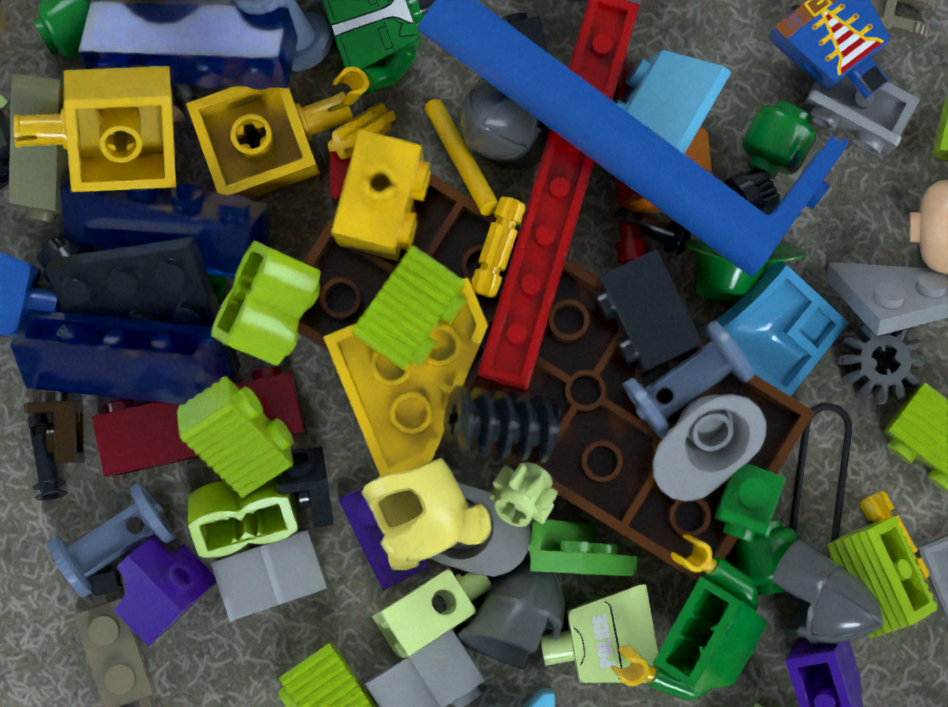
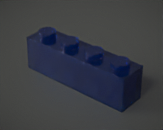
(197, 42)
(132, 217)
(117, 356)

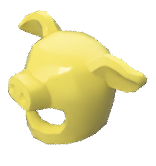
(423, 514)

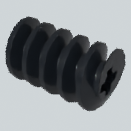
(502, 420)

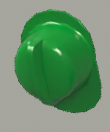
(722, 280)

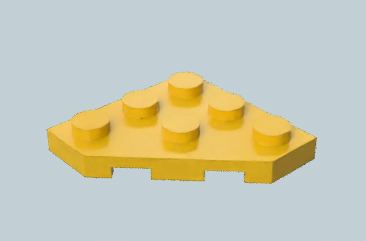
(401, 408)

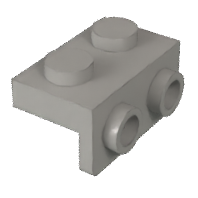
(873, 121)

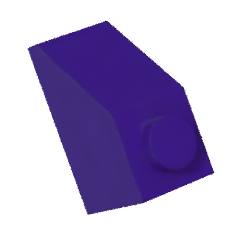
(824, 674)

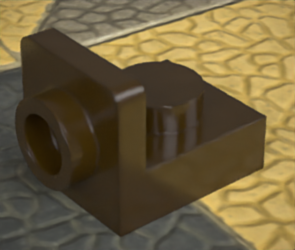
(66, 434)

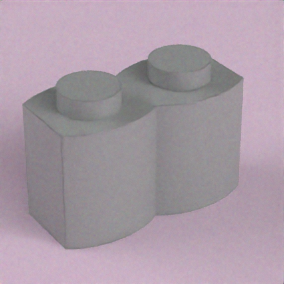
(269, 574)
(430, 677)

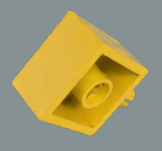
(113, 128)
(284, 151)
(380, 196)

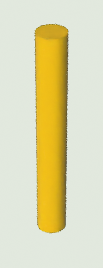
(461, 157)

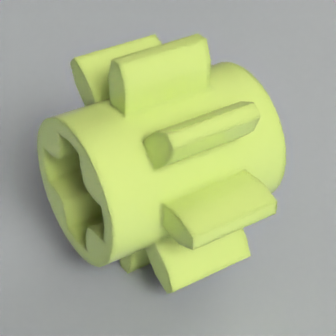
(523, 494)

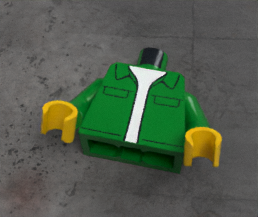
(375, 41)
(710, 636)

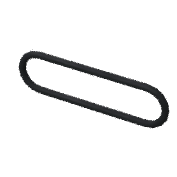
(843, 469)

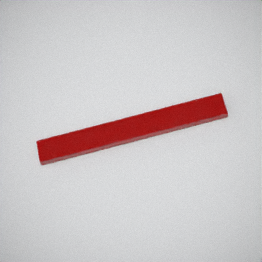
(553, 208)

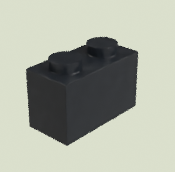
(647, 312)

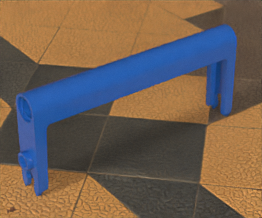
(620, 140)

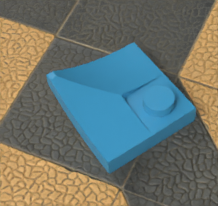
(782, 327)

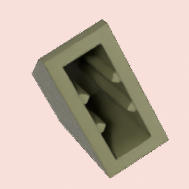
(37, 170)

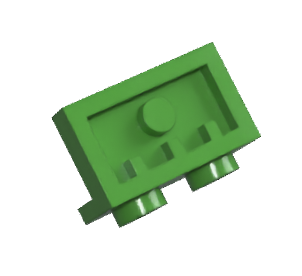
(571, 549)

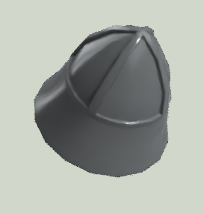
(501, 128)
(832, 601)
(516, 615)

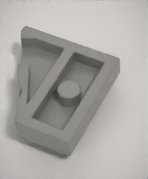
(890, 295)

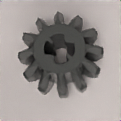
(864, 364)

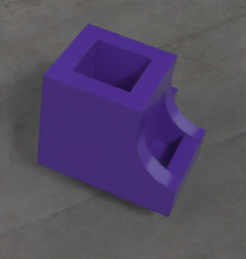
(160, 588)

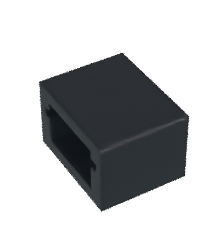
(106, 583)

